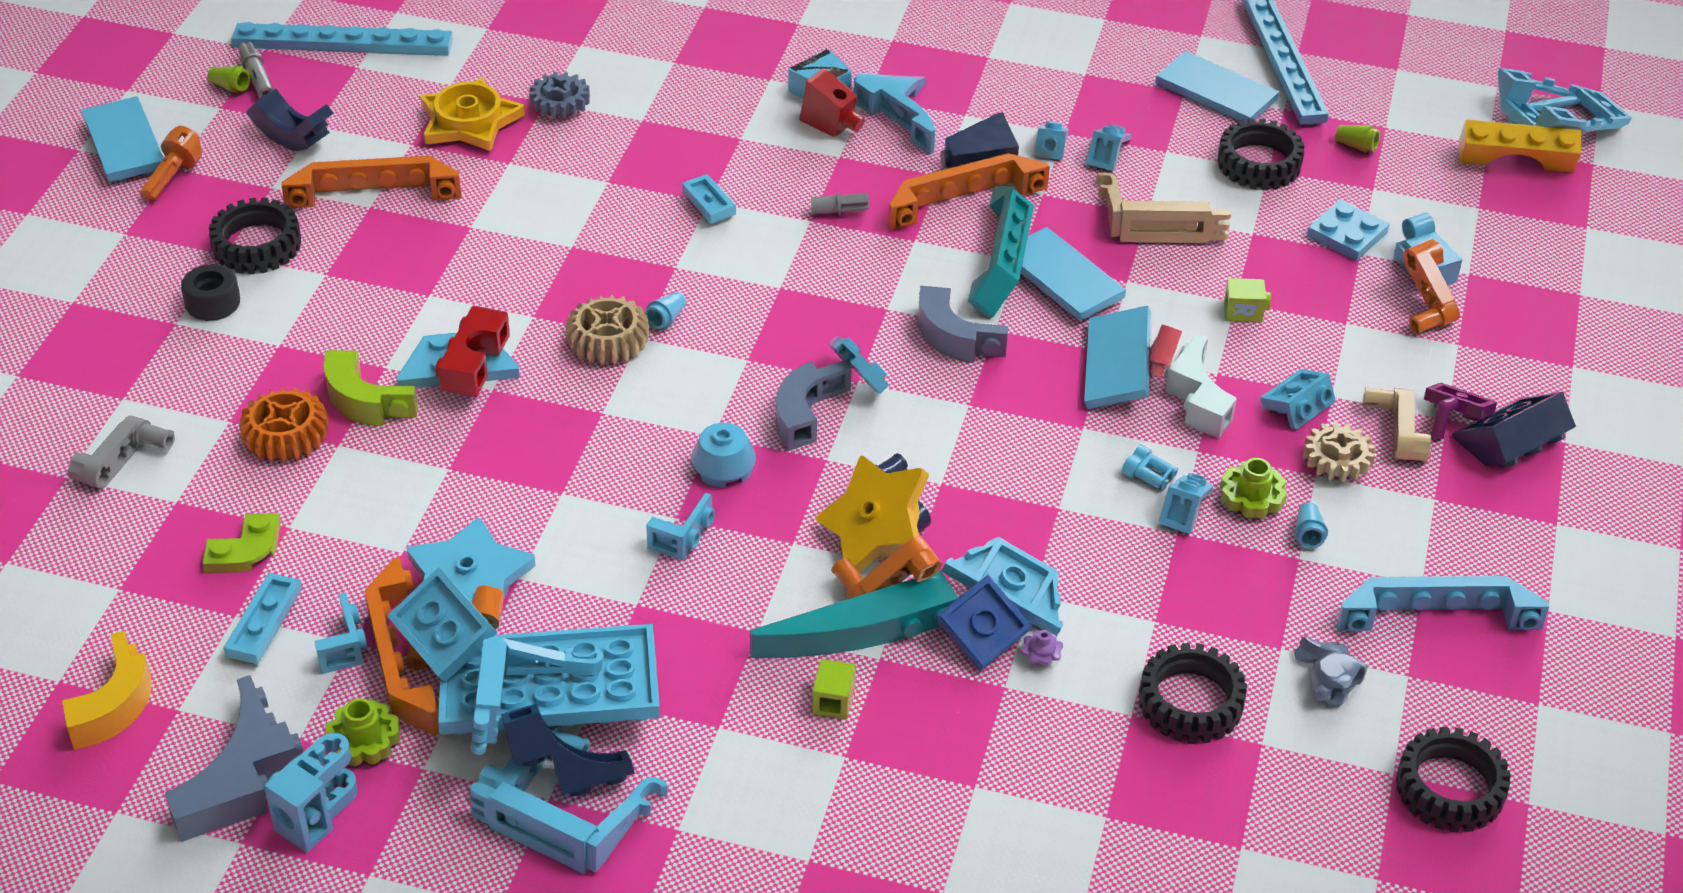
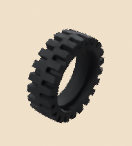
(1260, 173)
(250, 215)
(1184, 722)
(1445, 810)

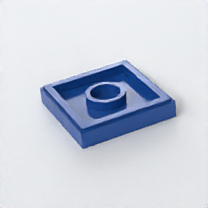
(984, 623)

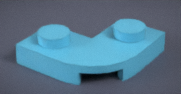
(849, 351)

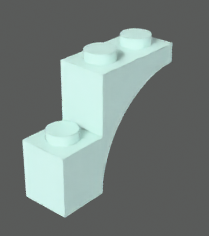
(1206, 404)

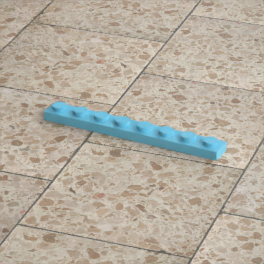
(343, 39)
(1287, 62)

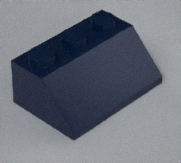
(1517, 429)

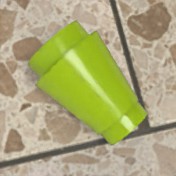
(230, 77)
(1360, 137)

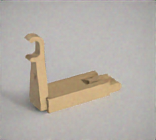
(1161, 219)

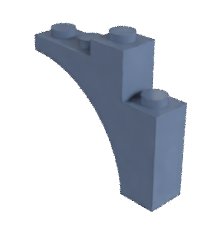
(235, 781)

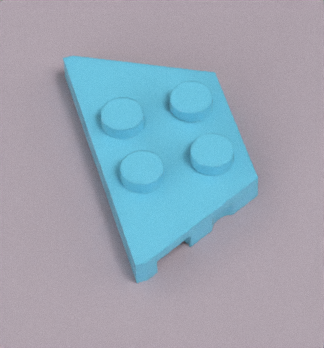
(421, 365)
(1020, 576)

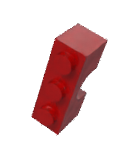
(464, 363)

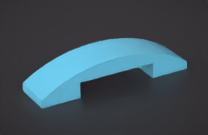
(878, 97)

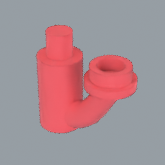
(1163, 349)

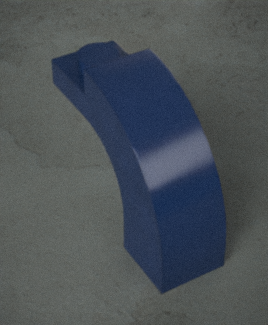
(286, 125)

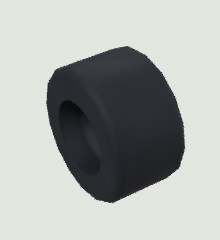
(210, 292)

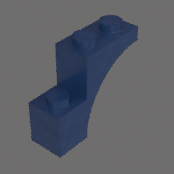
(575, 768)

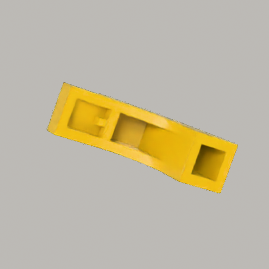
(114, 705)

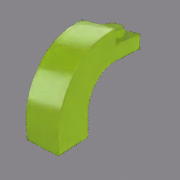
(360, 399)

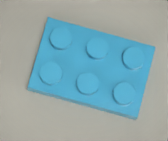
(441, 624)

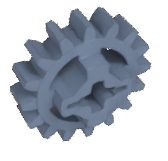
(559, 95)

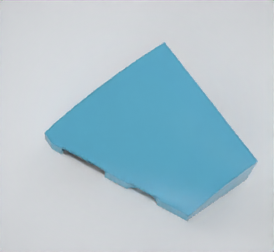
(905, 84)

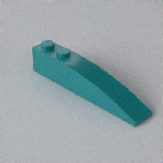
(857, 622)

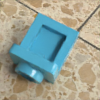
(1051, 140)

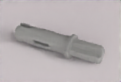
(254, 65)

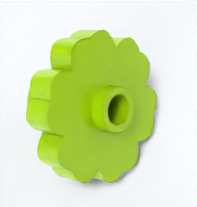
(1253, 489)
(367, 728)

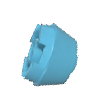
(723, 455)

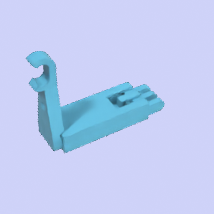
(516, 658)
(555, 830)

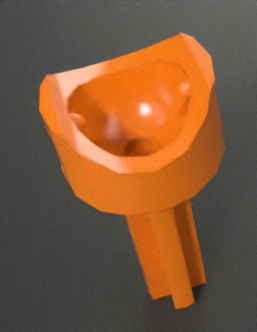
(177, 155)

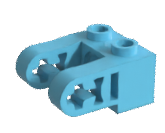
(302, 791)

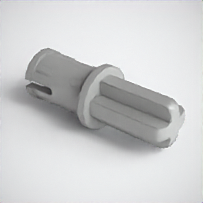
(839, 203)

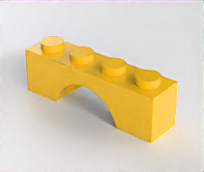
(1553, 147)

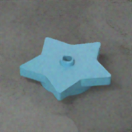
(472, 560)

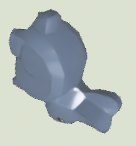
(1333, 669)

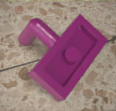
(1452, 398)

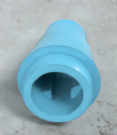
(665, 310)
(1310, 526)

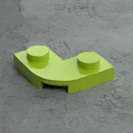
(237, 554)

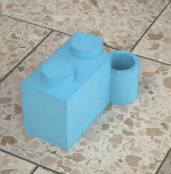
(1421, 229)

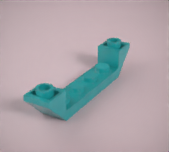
(1005, 266)

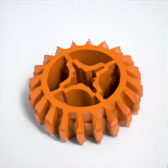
(283, 424)

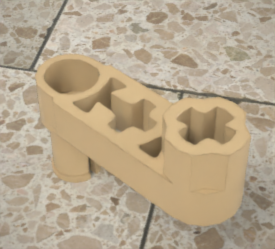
(1406, 443)

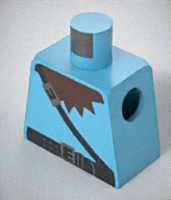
(806, 69)

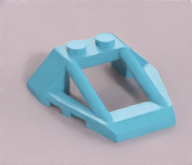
(1517, 87)

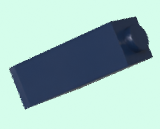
(979, 142)

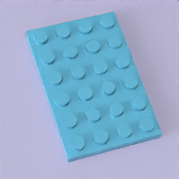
(619, 692)

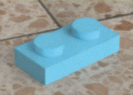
(709, 198)

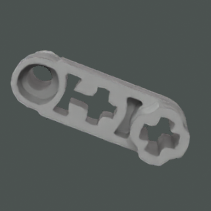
(117, 450)

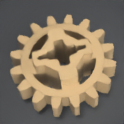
(1339, 451)

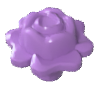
(1042, 648)

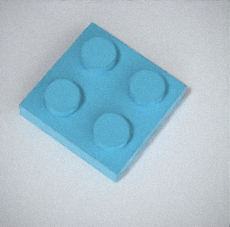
(1348, 229)

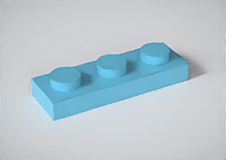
(262, 618)

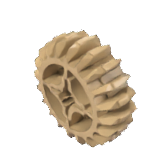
(607, 330)

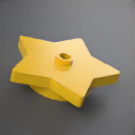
(468, 114)
(875, 512)

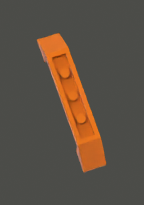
(376, 173)
(1024, 173)
(413, 705)

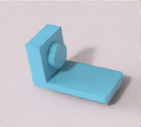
(1106, 146)
(1183, 502)
(679, 540)
(344, 649)

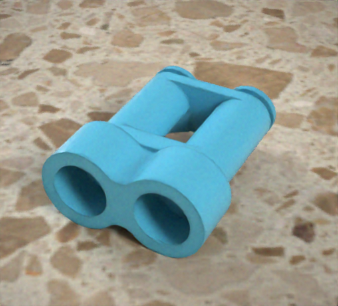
(1138, 464)

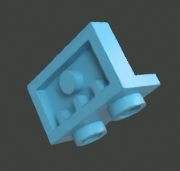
(1300, 396)

